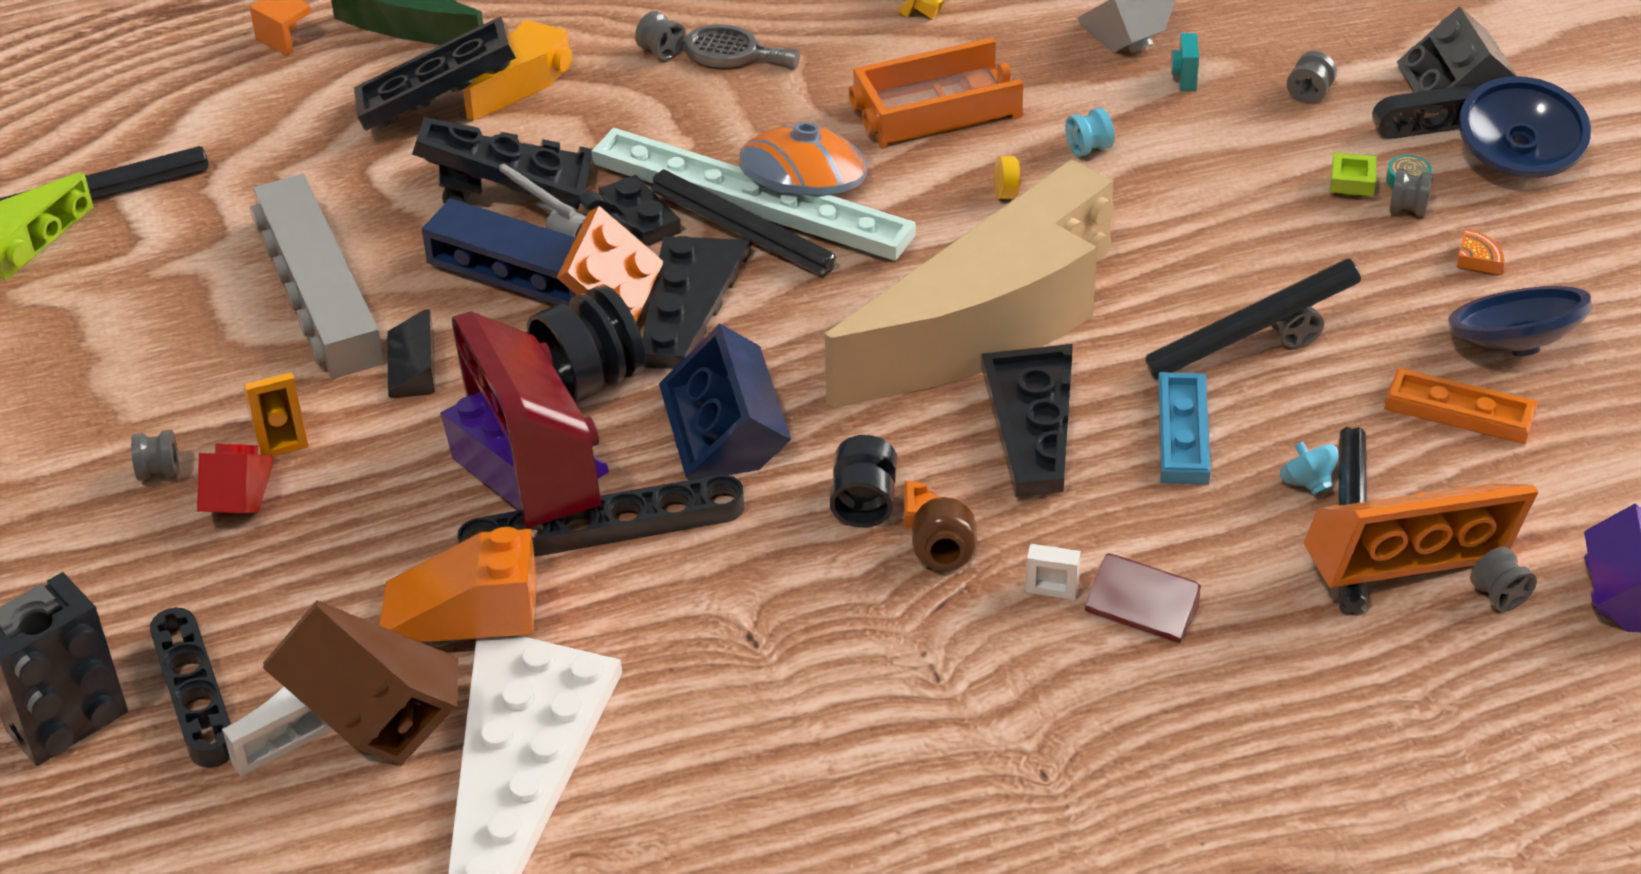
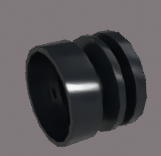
(590, 340)

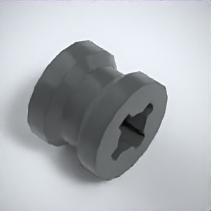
(660, 35)
(1321, 72)
(1411, 192)
(1300, 328)
(155, 455)
(1503, 579)

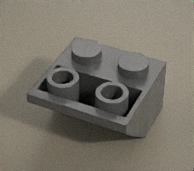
(1453, 56)

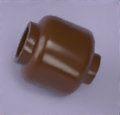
(944, 534)

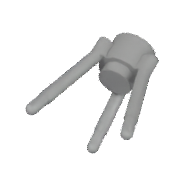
(561, 216)

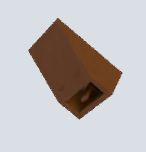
(366, 680)

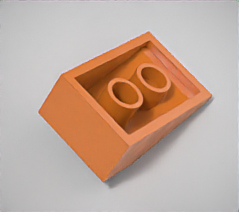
(467, 591)

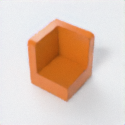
(275, 19)

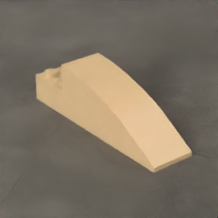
(995, 289)

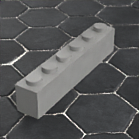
(316, 277)

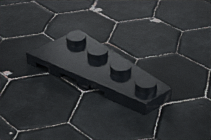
(1031, 413)

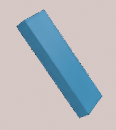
(1183, 428)

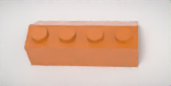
(1416, 532)

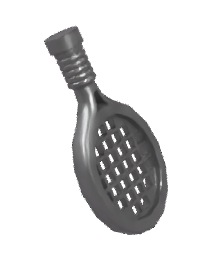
(752, 52)

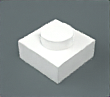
(1052, 571)

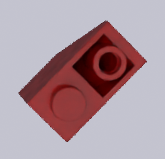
(232, 479)

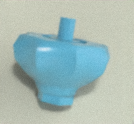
(1311, 468)

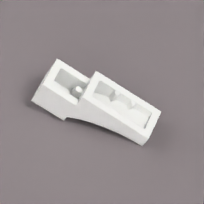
(272, 732)

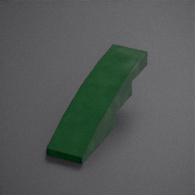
(410, 19)

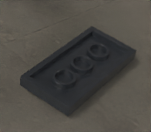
(434, 73)

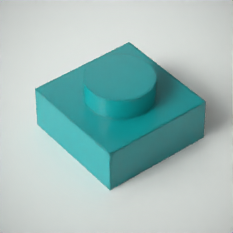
(1186, 61)

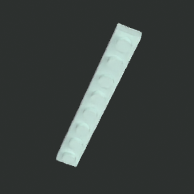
(814, 214)

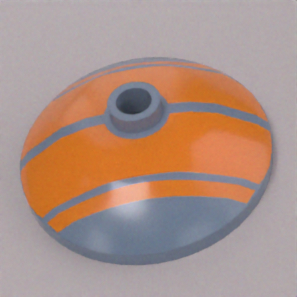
(803, 160)

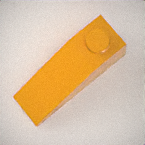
(540, 59)

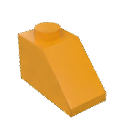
(276, 415)

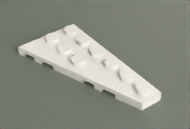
(521, 742)

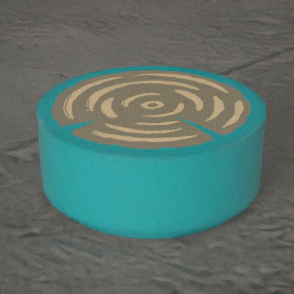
(1413, 164)

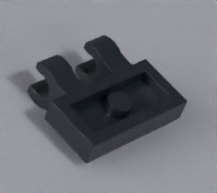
(635, 209)

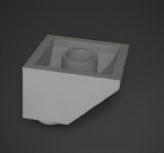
(1127, 22)

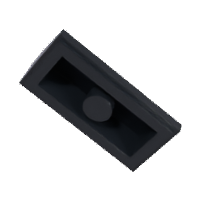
(411, 356)

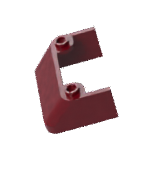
(536, 413)

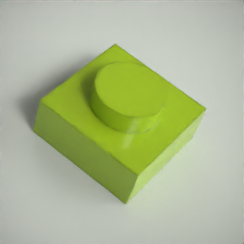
(1353, 174)

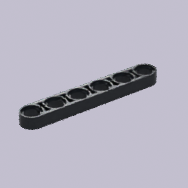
(644, 501)

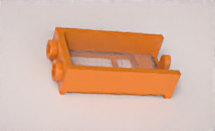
(935, 92)

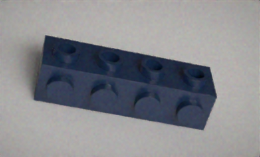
(498, 250)

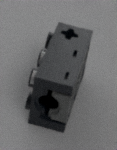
(55, 670)

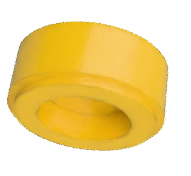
(1006, 177)

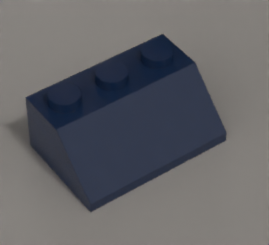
(724, 407)

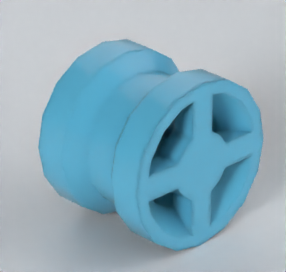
(1089, 132)

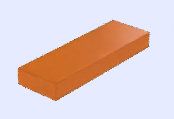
(1461, 405)

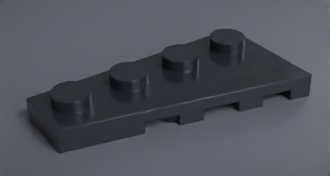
(467, 150)
(688, 294)

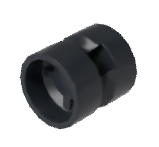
(863, 481)

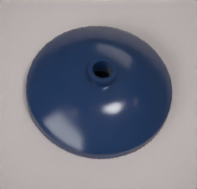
(1525, 127)
(1521, 318)

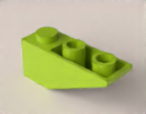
(38, 218)

